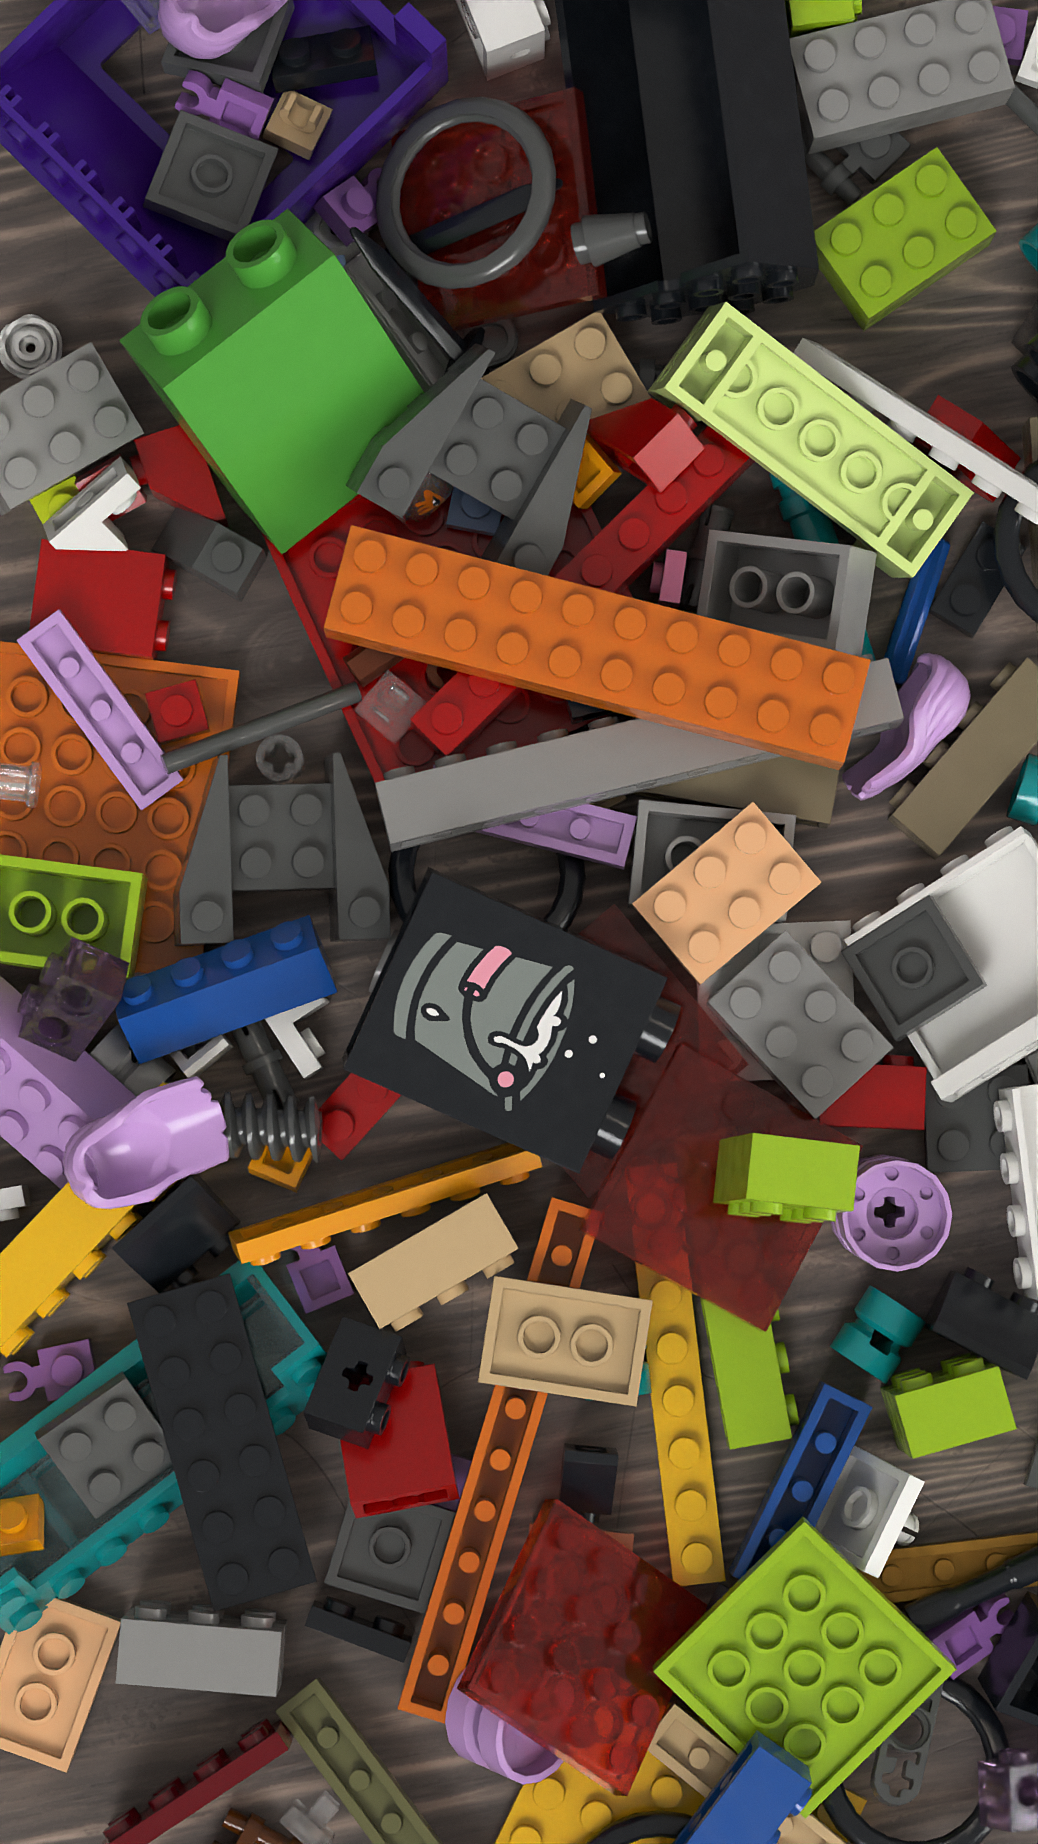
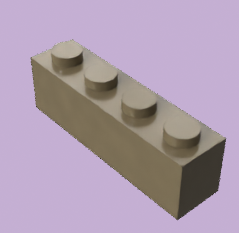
(974, 765)
(773, 785)

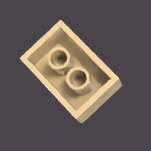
(435, 1263)

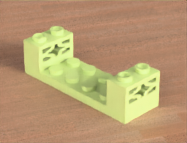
(813, 438)

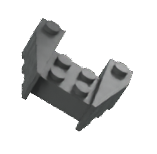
(488, 450)
(280, 842)

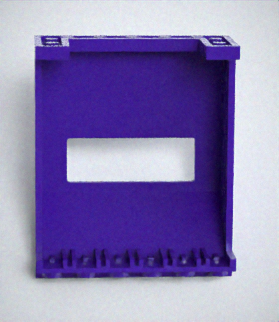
(103, 149)

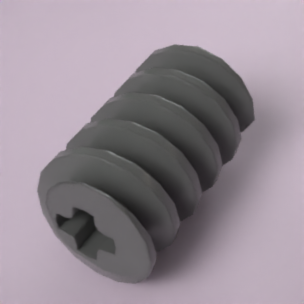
(272, 1127)

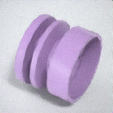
(908, 1235)

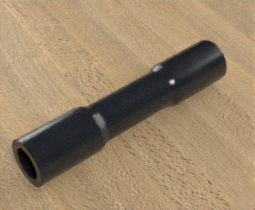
(953, 1601)

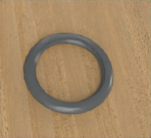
(528, 232)

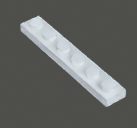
(912, 422)

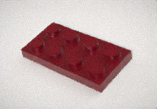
(211, 1779)

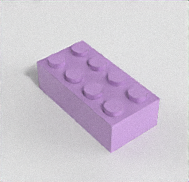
(47, 1094)

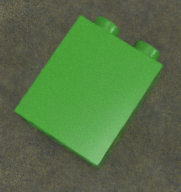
(275, 374)

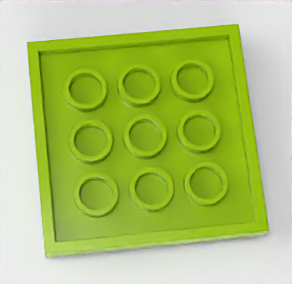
(805, 1660)

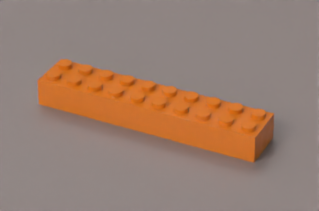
(596, 647)

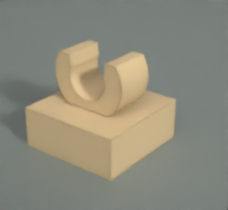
(297, 123)

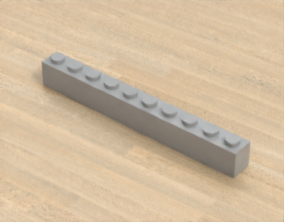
(579, 770)

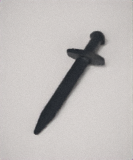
(472, 221)
(415, 300)

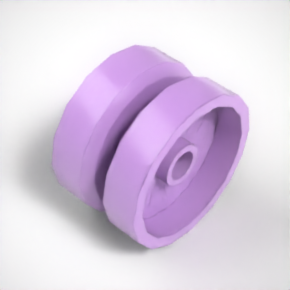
(495, 1743)

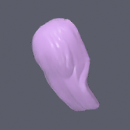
(212, 26)
(932, 705)
(146, 1145)

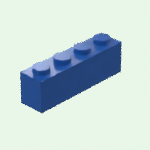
(224, 989)
(805, 1472)
(751, 1797)

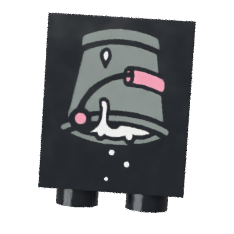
(510, 1023)

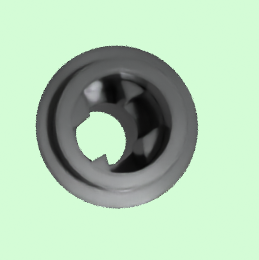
(608, 236)

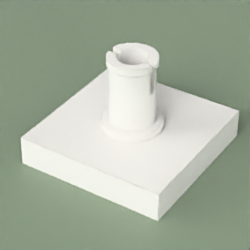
(870, 1510)

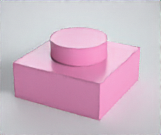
(668, 578)

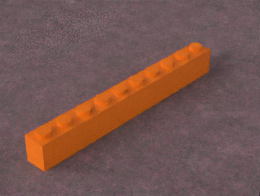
(488, 1495)

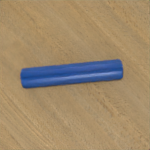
(915, 612)

